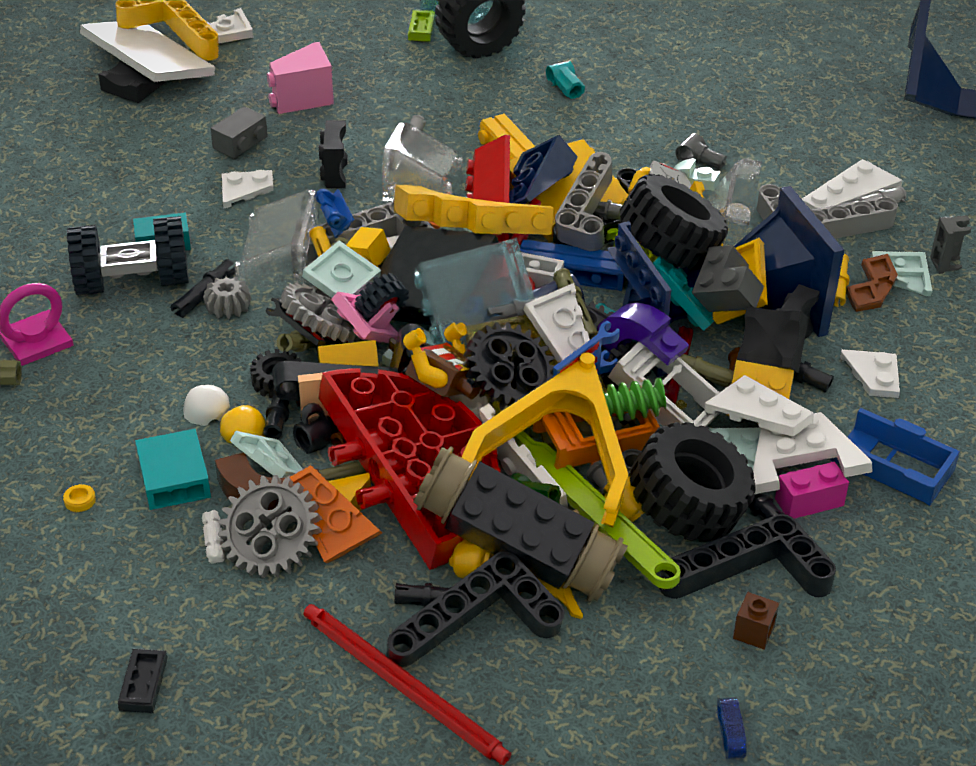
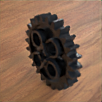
(506, 363)

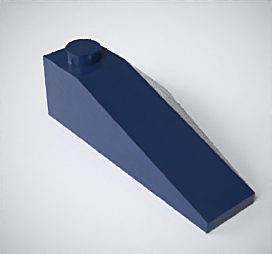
(541, 169)

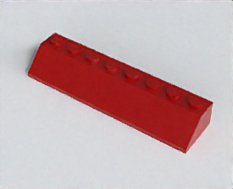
(490, 174)

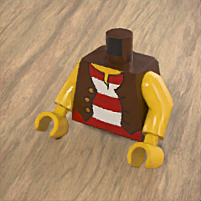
(440, 365)

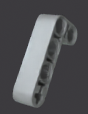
(575, 216)

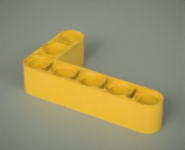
(178, 16)

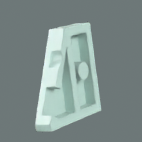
(911, 271)

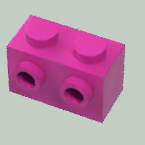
(812, 490)

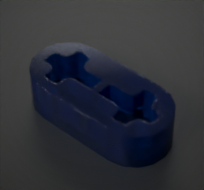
(731, 728)

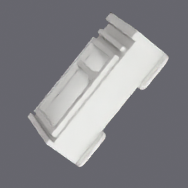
(641, 360)

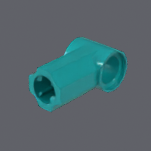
(564, 77)

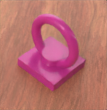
(37, 334)

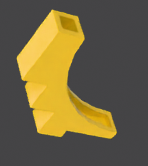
(477, 215)

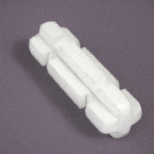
(212, 540)

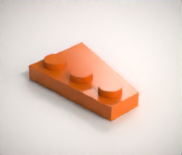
(341, 521)

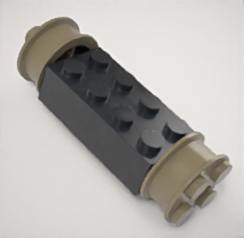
(516, 519)

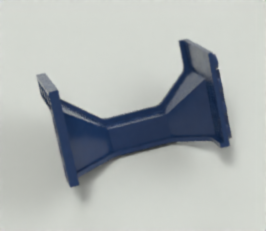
(928, 77)
(795, 253)

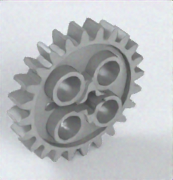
(317, 311)
(285, 546)

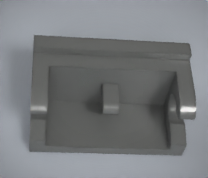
(948, 242)

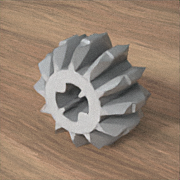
(227, 297)

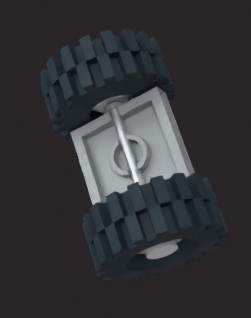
(91, 264)

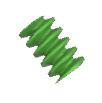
(636, 398)

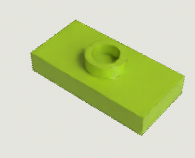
(421, 25)

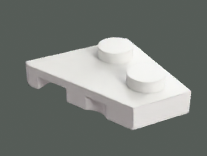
(245, 185)
(875, 371)

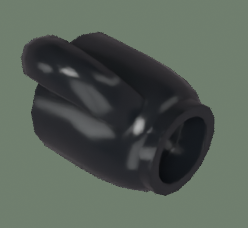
(313, 432)

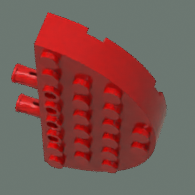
(396, 436)

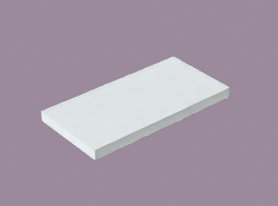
(148, 51)

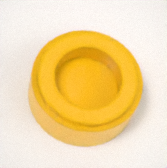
(79, 498)

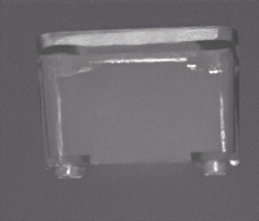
(418, 160)
(737, 198)
(279, 242)

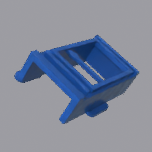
(909, 440)

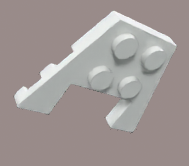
(814, 443)

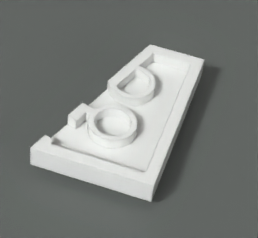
(558, 321)
(760, 404)

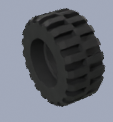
(486, 35)
(673, 221)
(692, 482)

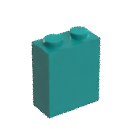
(173, 469)

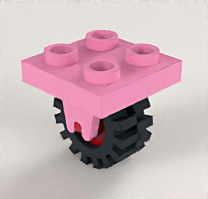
(373, 308)

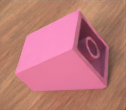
(301, 80)

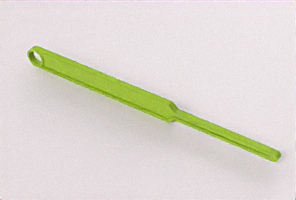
(589, 502)

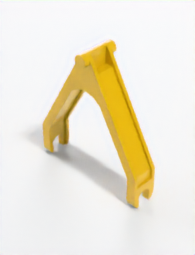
(571, 391)

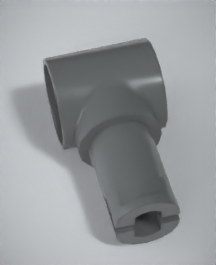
(695, 148)

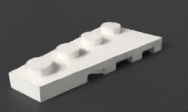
(855, 182)
(519, 459)

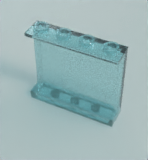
(468, 283)

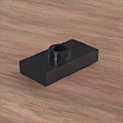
(142, 680)

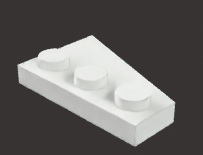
(232, 27)

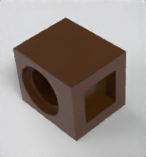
(756, 620)

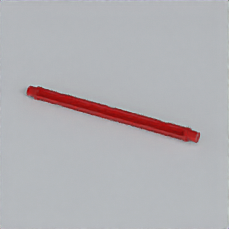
(408, 685)

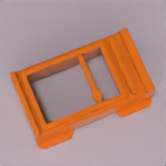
(576, 450)

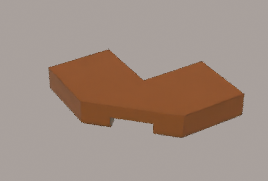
(880, 277)

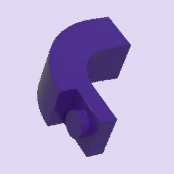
(649, 328)

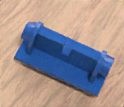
(335, 210)

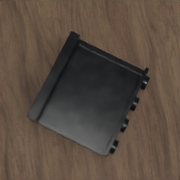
(422, 245)

